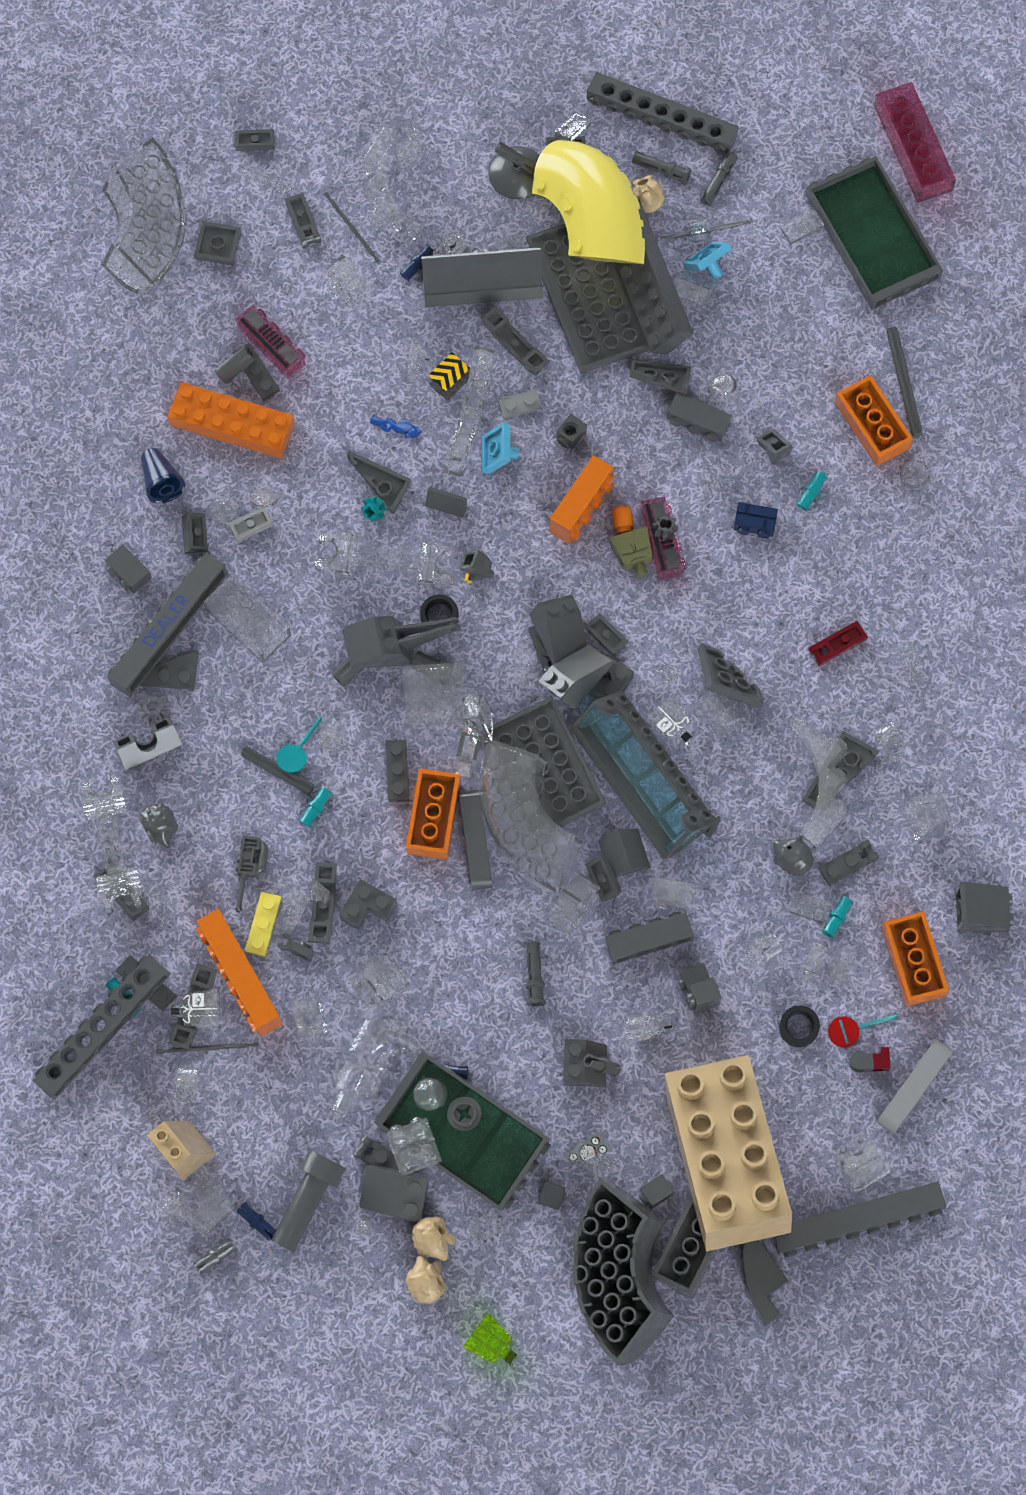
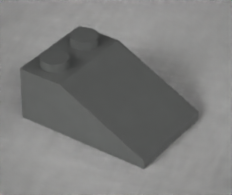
(559, 627)
(576, 675)
(394, 1194)

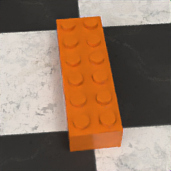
(231, 420)
(241, 976)

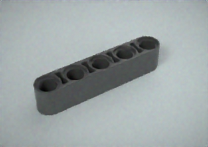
(475, 840)

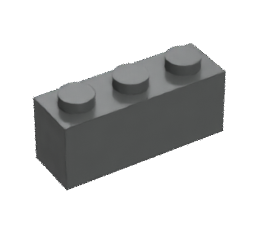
(698, 417)

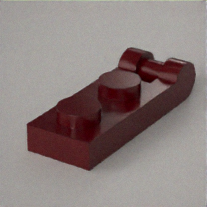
(838, 643)

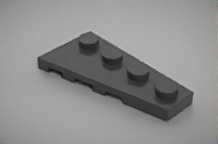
(857, 758)

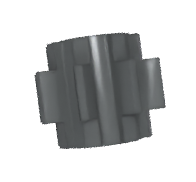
(666, 522)

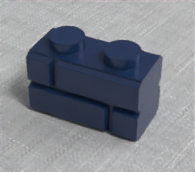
(755, 520)

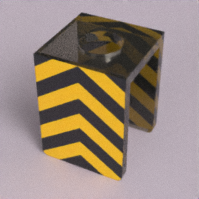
(449, 376)

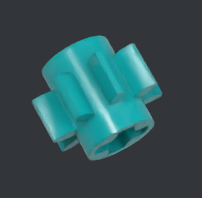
(373, 508)

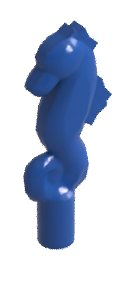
(402, 427)

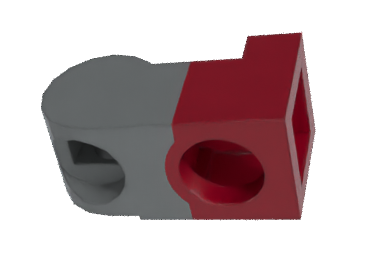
(871, 1061)

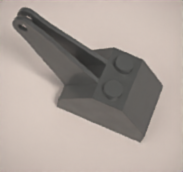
(383, 640)

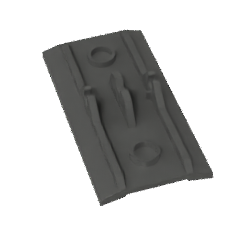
(482, 277)

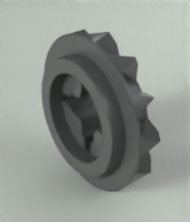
(463, 1104)

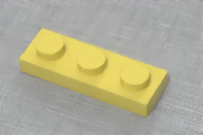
(263, 924)

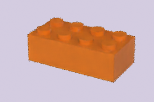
(873, 420)
(582, 500)
(433, 814)
(915, 959)

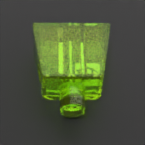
(490, 1342)

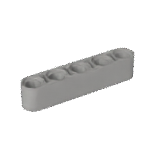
(915, 1086)

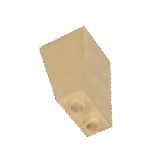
(181, 1146)

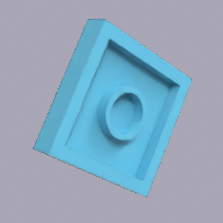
(707, 259)
(497, 449)

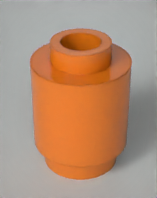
(622, 519)

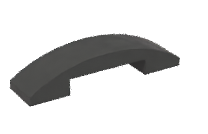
(513, 342)
(322, 913)
(202, 979)

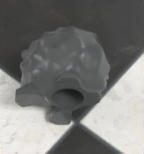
(159, 823)
(793, 856)

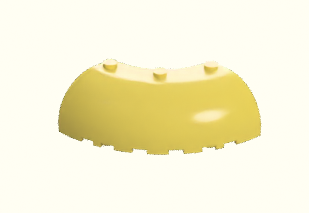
(593, 202)

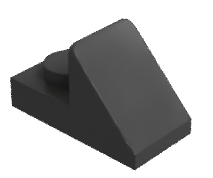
(775, 445)

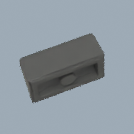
(446, 502)
(194, 533)

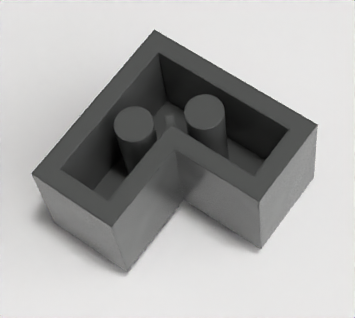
(367, 900)
(700, 988)

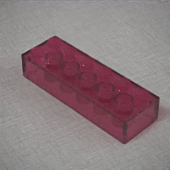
(914, 142)

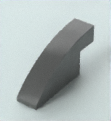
(762, 1280)

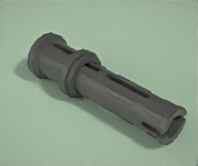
(670, 169)
(535, 984)

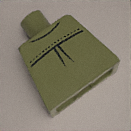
(633, 550)

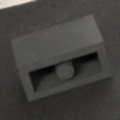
(127, 569)

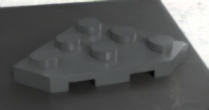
(727, 679)

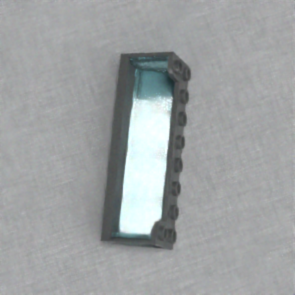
(642, 774)

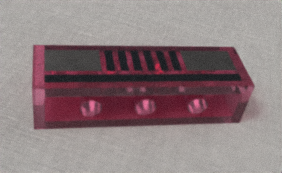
(270, 341)
(666, 552)

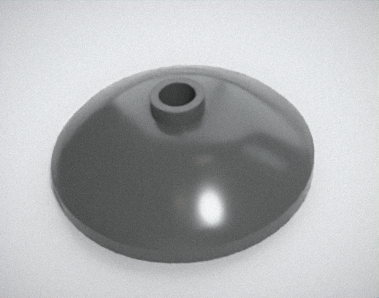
(512, 181)

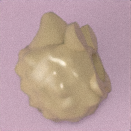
(649, 193)
(431, 1238)
(425, 1281)

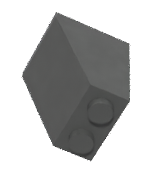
(983, 908)

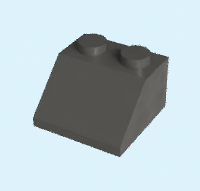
(574, 1071)

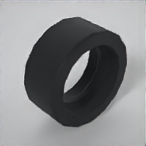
(438, 599)
(796, 1010)

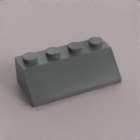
(685, 1255)

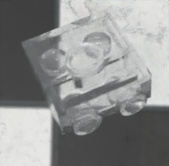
(413, 1146)

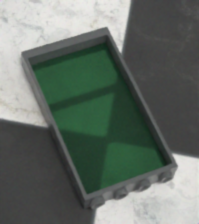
(873, 232)
(487, 1159)

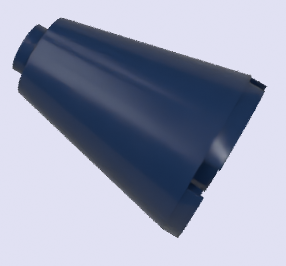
(160, 477)

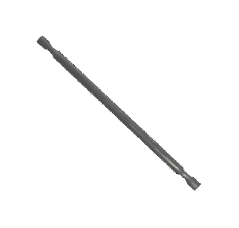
(351, 227)
(711, 229)
(207, 1048)

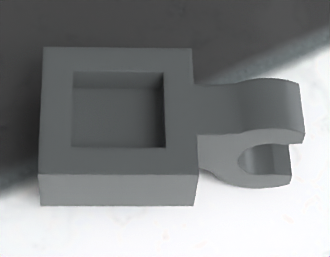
(301, 950)

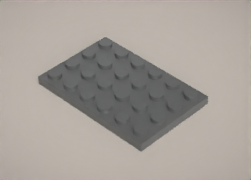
(567, 781)

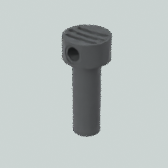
(319, 1174)

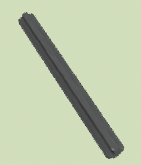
(904, 381)

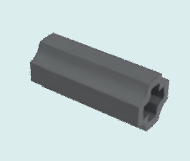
(235, 364)
(344, 673)

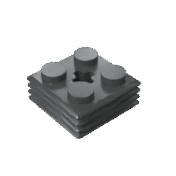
(619, 676)

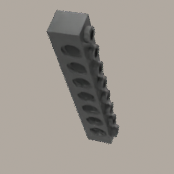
(655, 105)
(113, 1023)

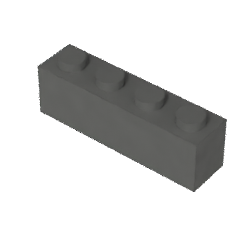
(649, 937)

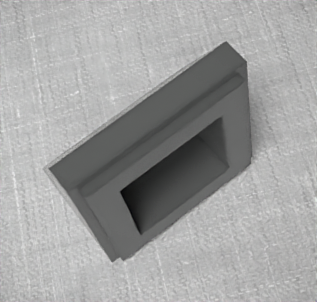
(551, 1195)

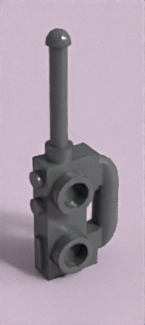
(246, 863)

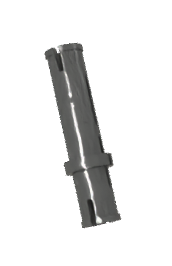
(722, 172)

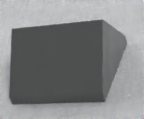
(624, 852)

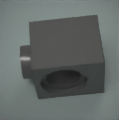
(571, 424)
(656, 1192)

